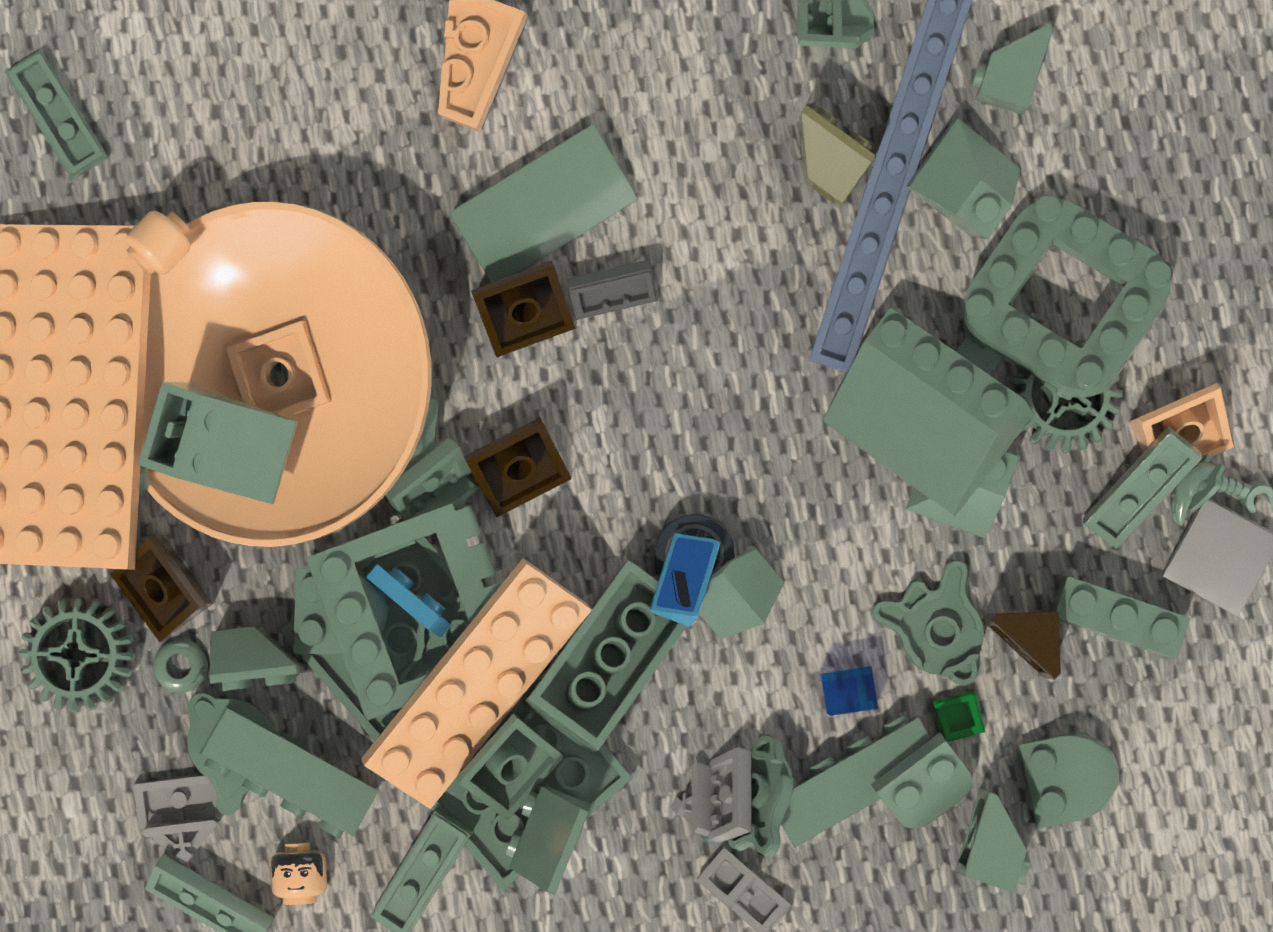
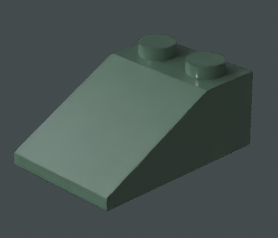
(548, 837)

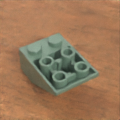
(217, 442)

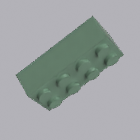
(605, 661)

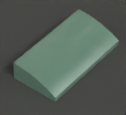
(543, 205)

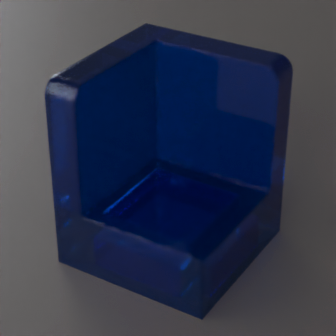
(849, 690)

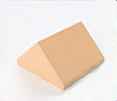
(1196, 418)

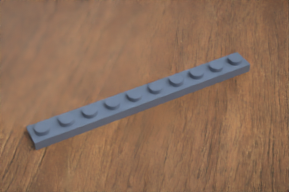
(886, 187)

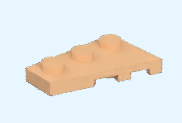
(476, 55)

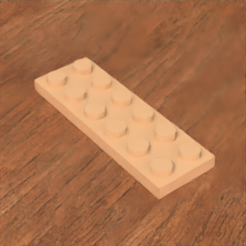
(476, 684)

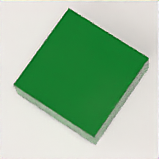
(958, 716)

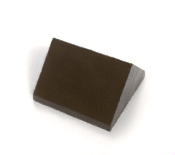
(523, 309)
(518, 467)
(161, 588)
(1032, 637)

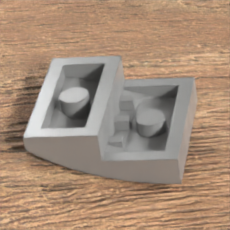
(1221, 556)

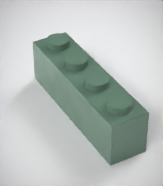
(289, 772)
(845, 786)

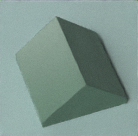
(510, 766)

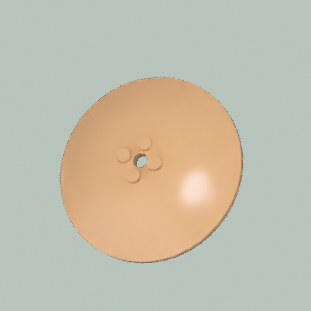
(333, 309)

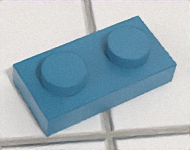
(423, 609)

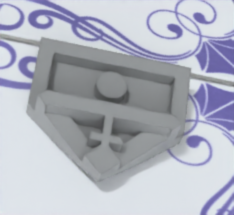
(719, 796)
(177, 813)

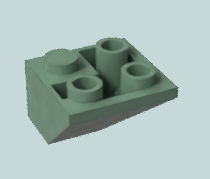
(250, 654)

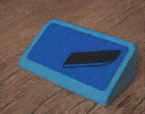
(684, 578)

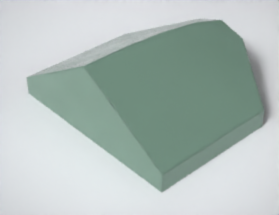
(834, 23)
(740, 594)

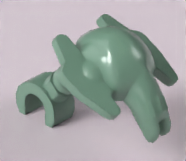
(1205, 481)

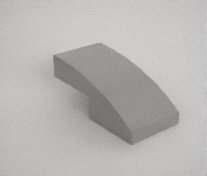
(744, 892)

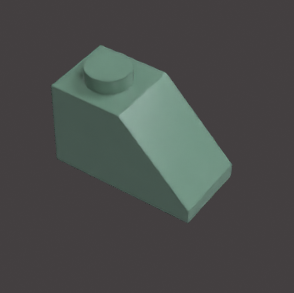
(1012, 72)

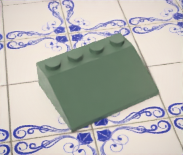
(926, 411)

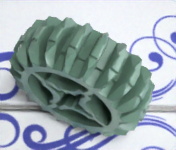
(1082, 407)
(79, 635)

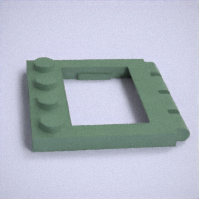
(352, 615)

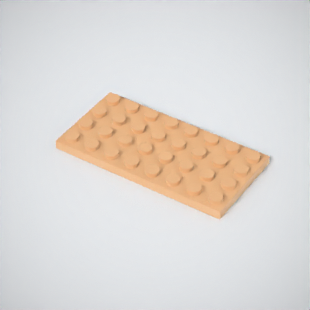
(70, 395)

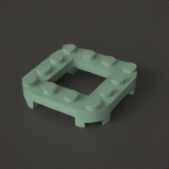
(1037, 348)

